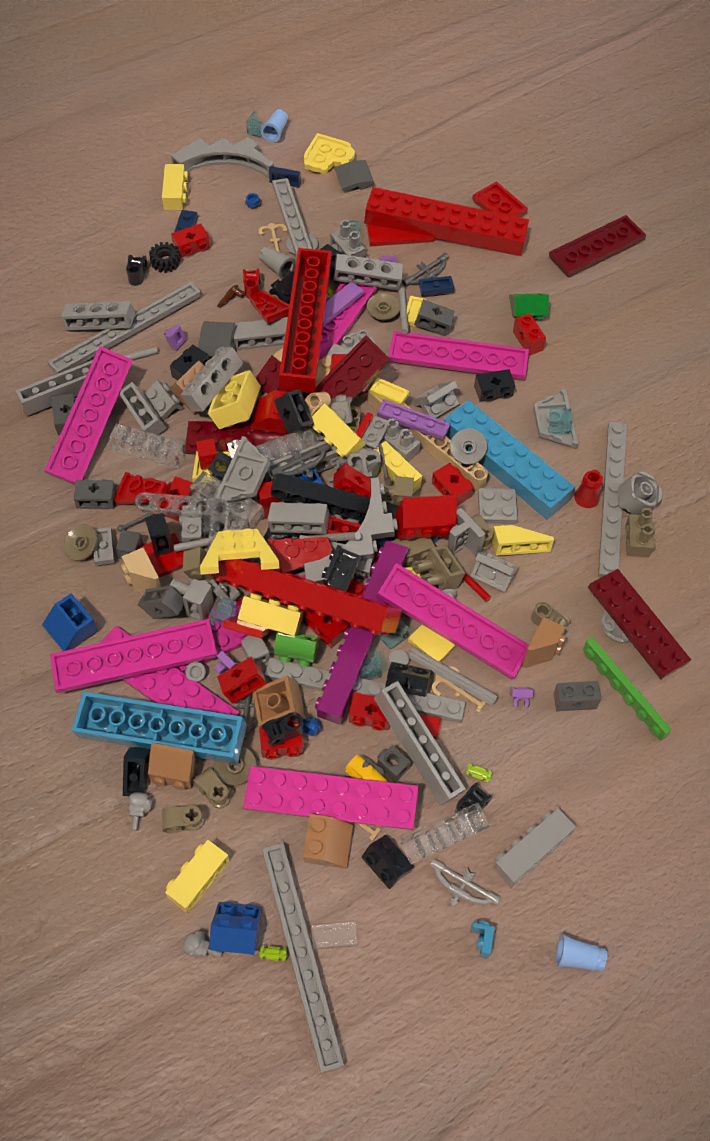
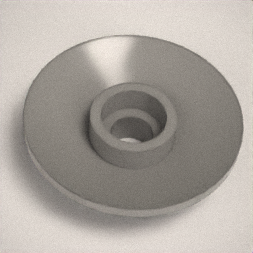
(466, 438)

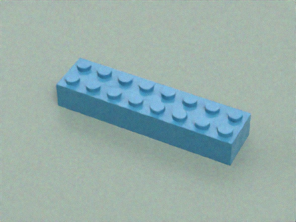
(513, 462)
(143, 722)

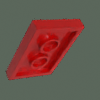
(499, 200)

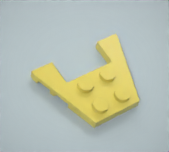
(238, 545)

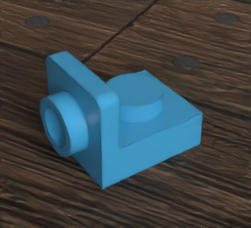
(484, 942)

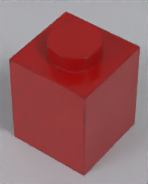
(206, 452)

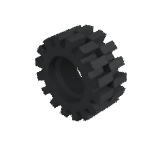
(164, 250)

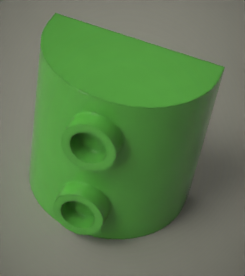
(298, 647)

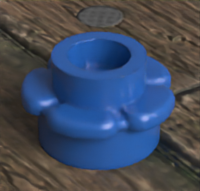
(252, 200)
(311, 726)

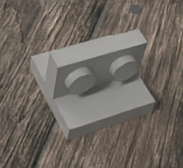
(437, 399)
(466, 534)
(493, 570)

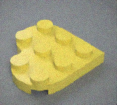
(327, 152)

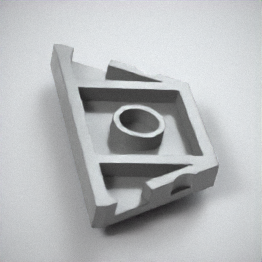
(542, 418)
(244, 473)

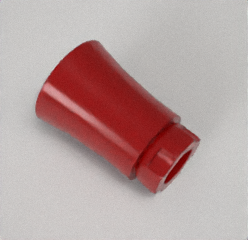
(589, 490)

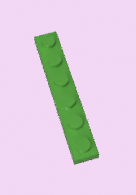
(629, 692)

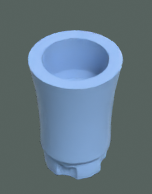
(274, 126)
(580, 955)

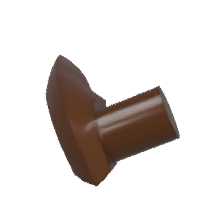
(230, 293)

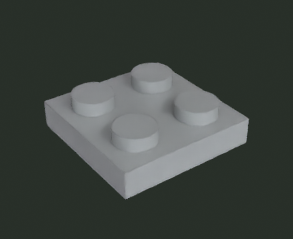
(497, 505)

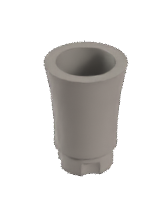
(277, 261)

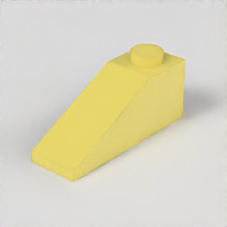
(517, 540)

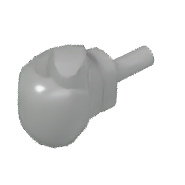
(138, 806)
(196, 945)

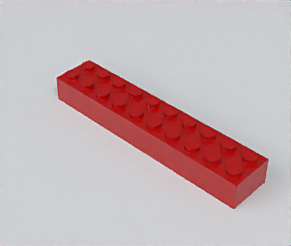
(446, 221)
(305, 321)
(310, 595)

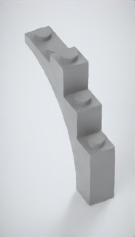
(201, 154)
(375, 526)

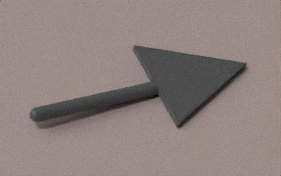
(387, 479)

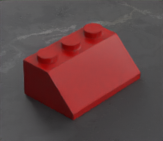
(426, 516)

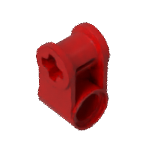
(251, 281)

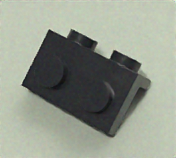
(284, 287)
(341, 568)
(387, 861)

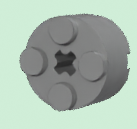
(639, 493)

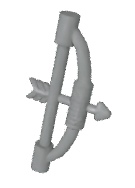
(465, 880)

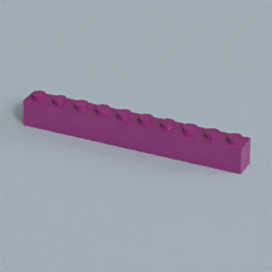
(357, 642)

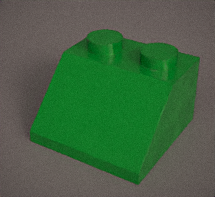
(532, 303)

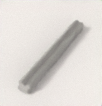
(452, 676)

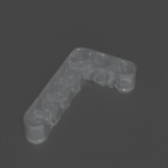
(190, 511)

